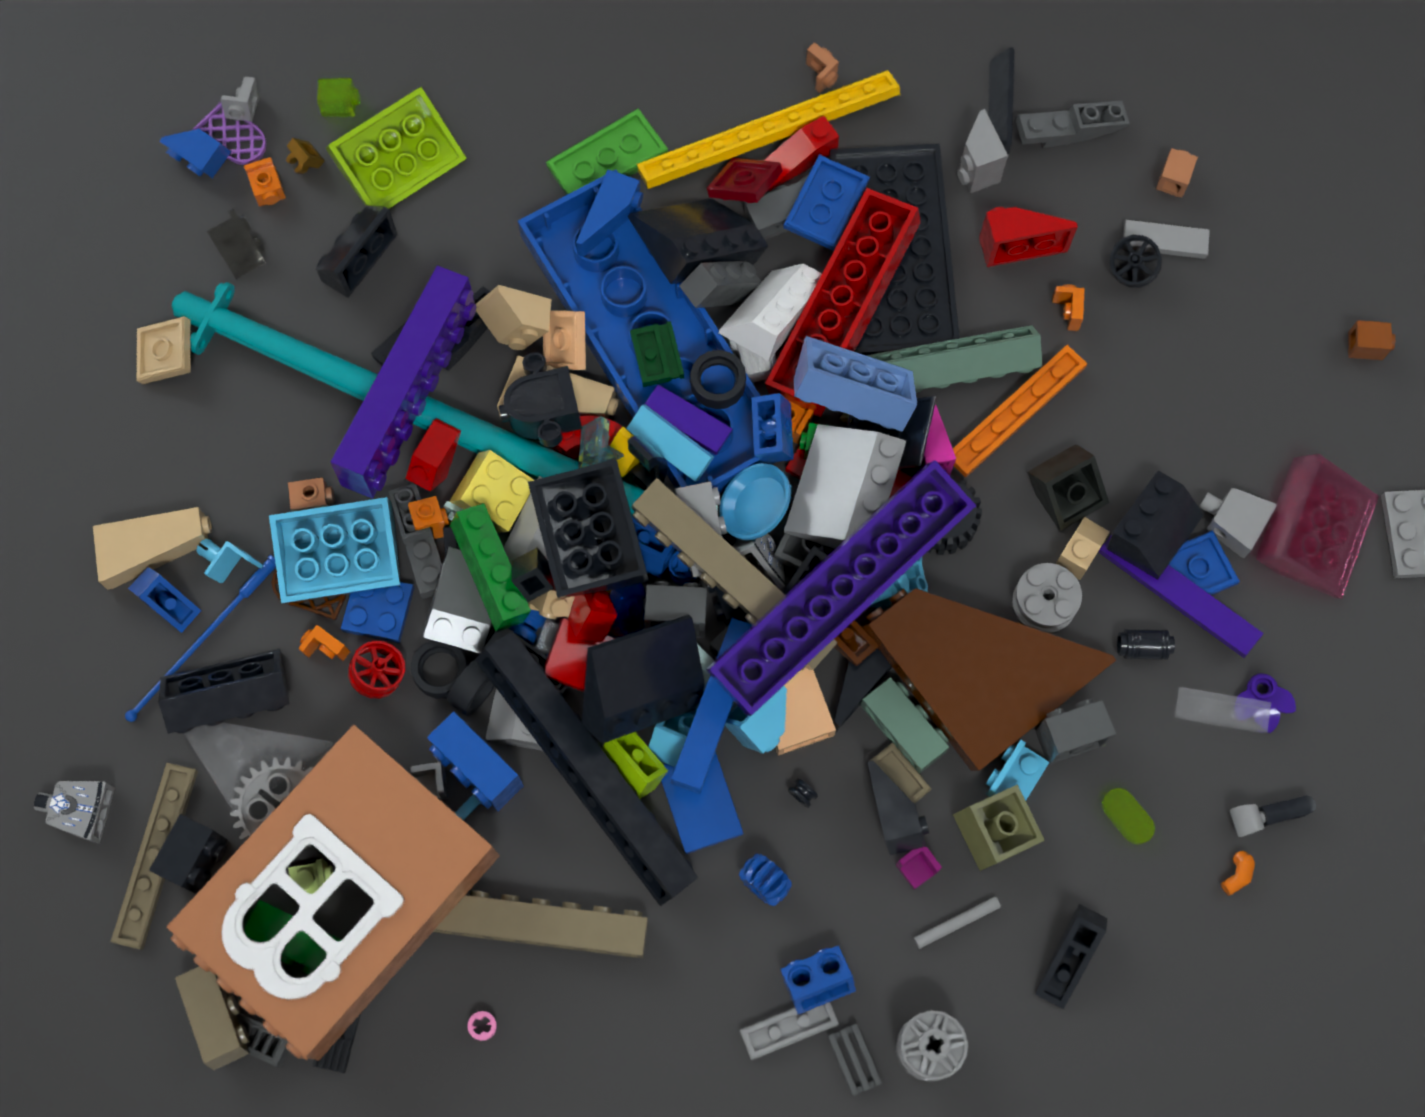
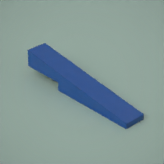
(706, 725)

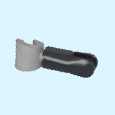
(1251, 819)

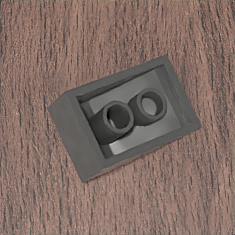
(456, 607)

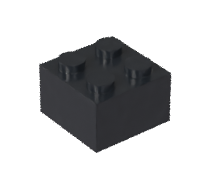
(189, 854)

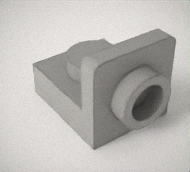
(244, 104)

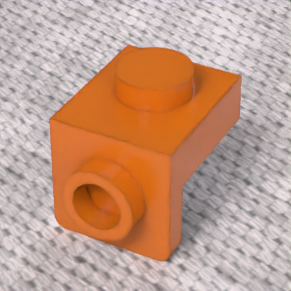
(427, 514)

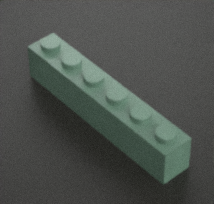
(969, 357)

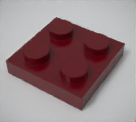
(744, 180)

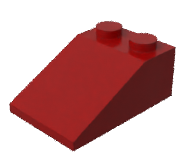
(1022, 235)

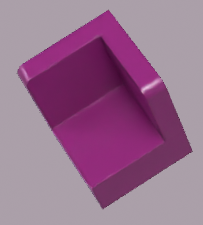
(918, 866)

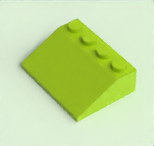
(396, 151)

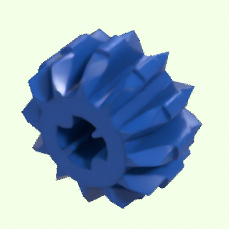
(765, 879)

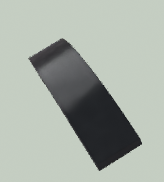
(650, 464)

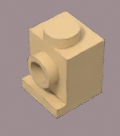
(551, 606)

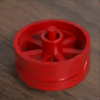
(376, 669)

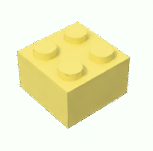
(496, 485)

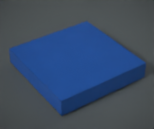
(1205, 564)

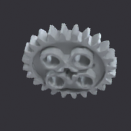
(262, 780)

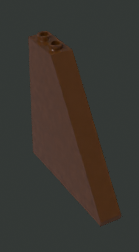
(979, 672)

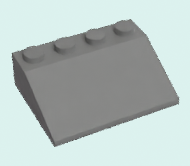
(843, 483)

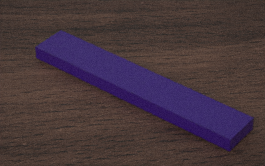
(1194, 604)

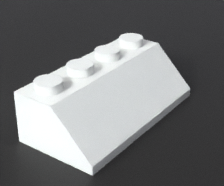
(772, 310)

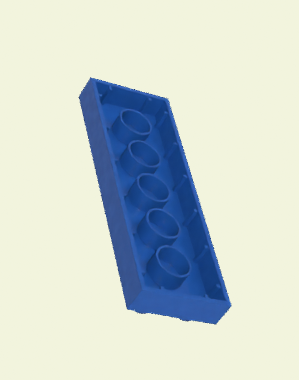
(625, 291)

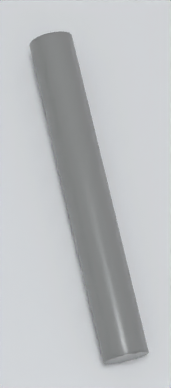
(956, 922)

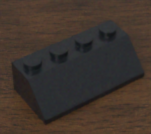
(223, 692)

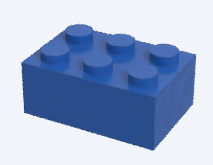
(474, 763)

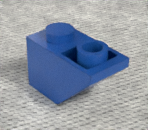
(199, 149)

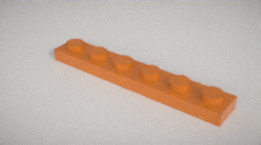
(1017, 410)

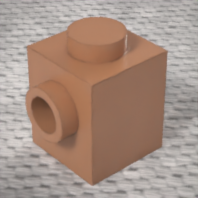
(310, 494)

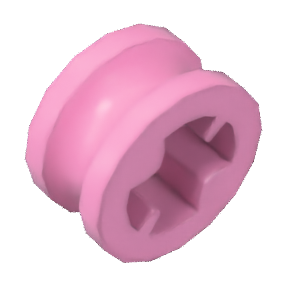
(480, 1016)

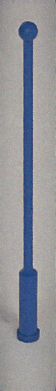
(244, 592)

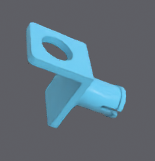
(223, 559)

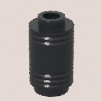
(1145, 644)

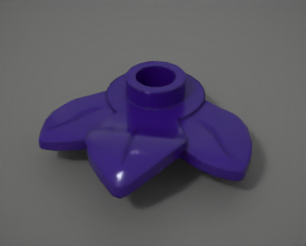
(1280, 698)

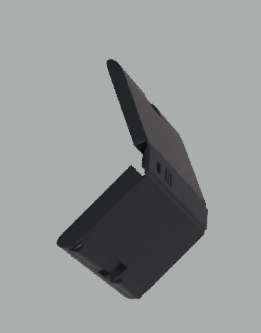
(914, 433)

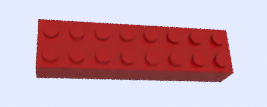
(849, 285)

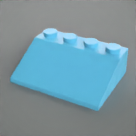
(335, 549)

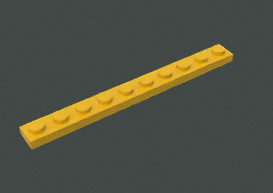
(767, 129)

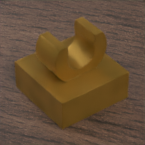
(305, 154)

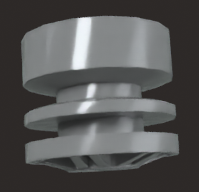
(914, 1038)

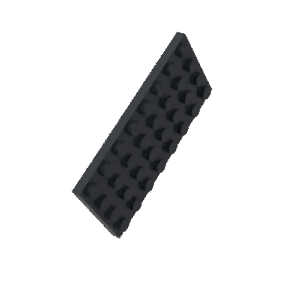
(921, 295)

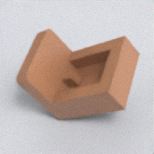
(824, 64)

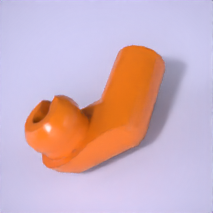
(1243, 875)

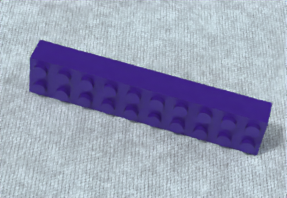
(840, 588)

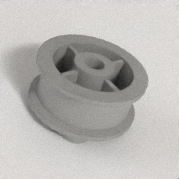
(1051, 582)

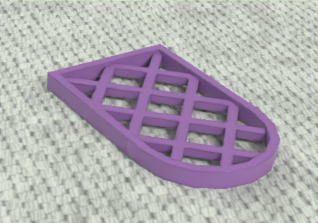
(237, 139)

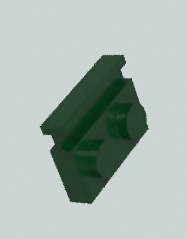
(656, 354)

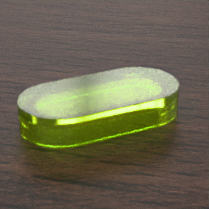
(1128, 816)

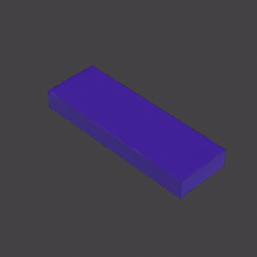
(690, 420)

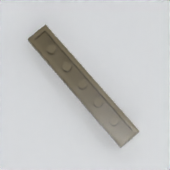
(144, 886)

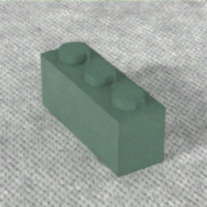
(905, 724)

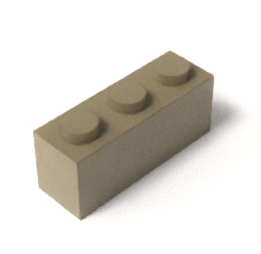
(213, 1018)

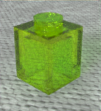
(337, 97)

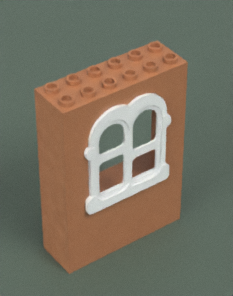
(380, 834)

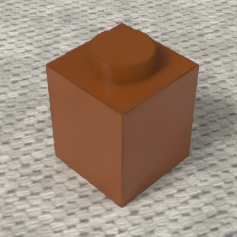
(1370, 340)

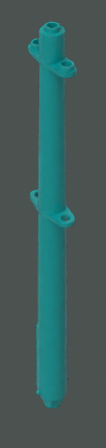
(356, 381)

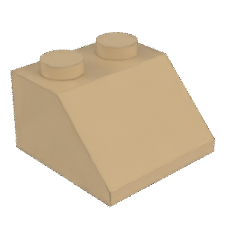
(515, 316)

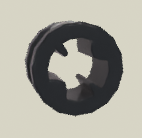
(803, 793)

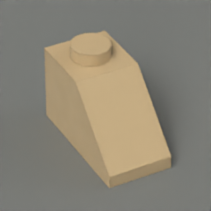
(1083, 547)

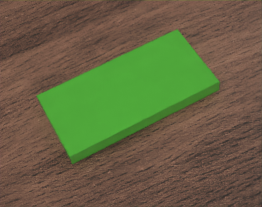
(612, 148)

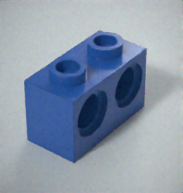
(820, 986)

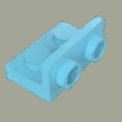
(1021, 768)

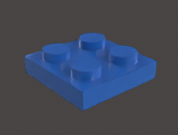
(378, 612)

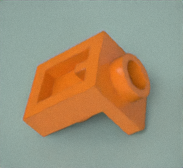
(1073, 304)
(328, 644)

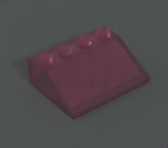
(1318, 525)

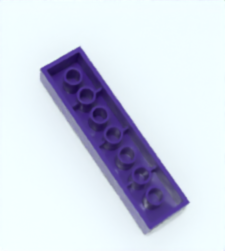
(404, 383)

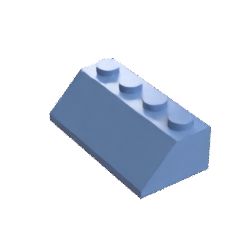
(855, 384)

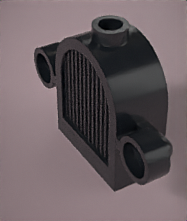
(541, 402)

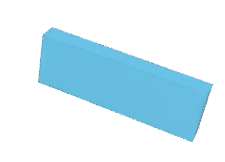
(670, 442)

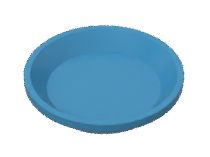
(755, 501)

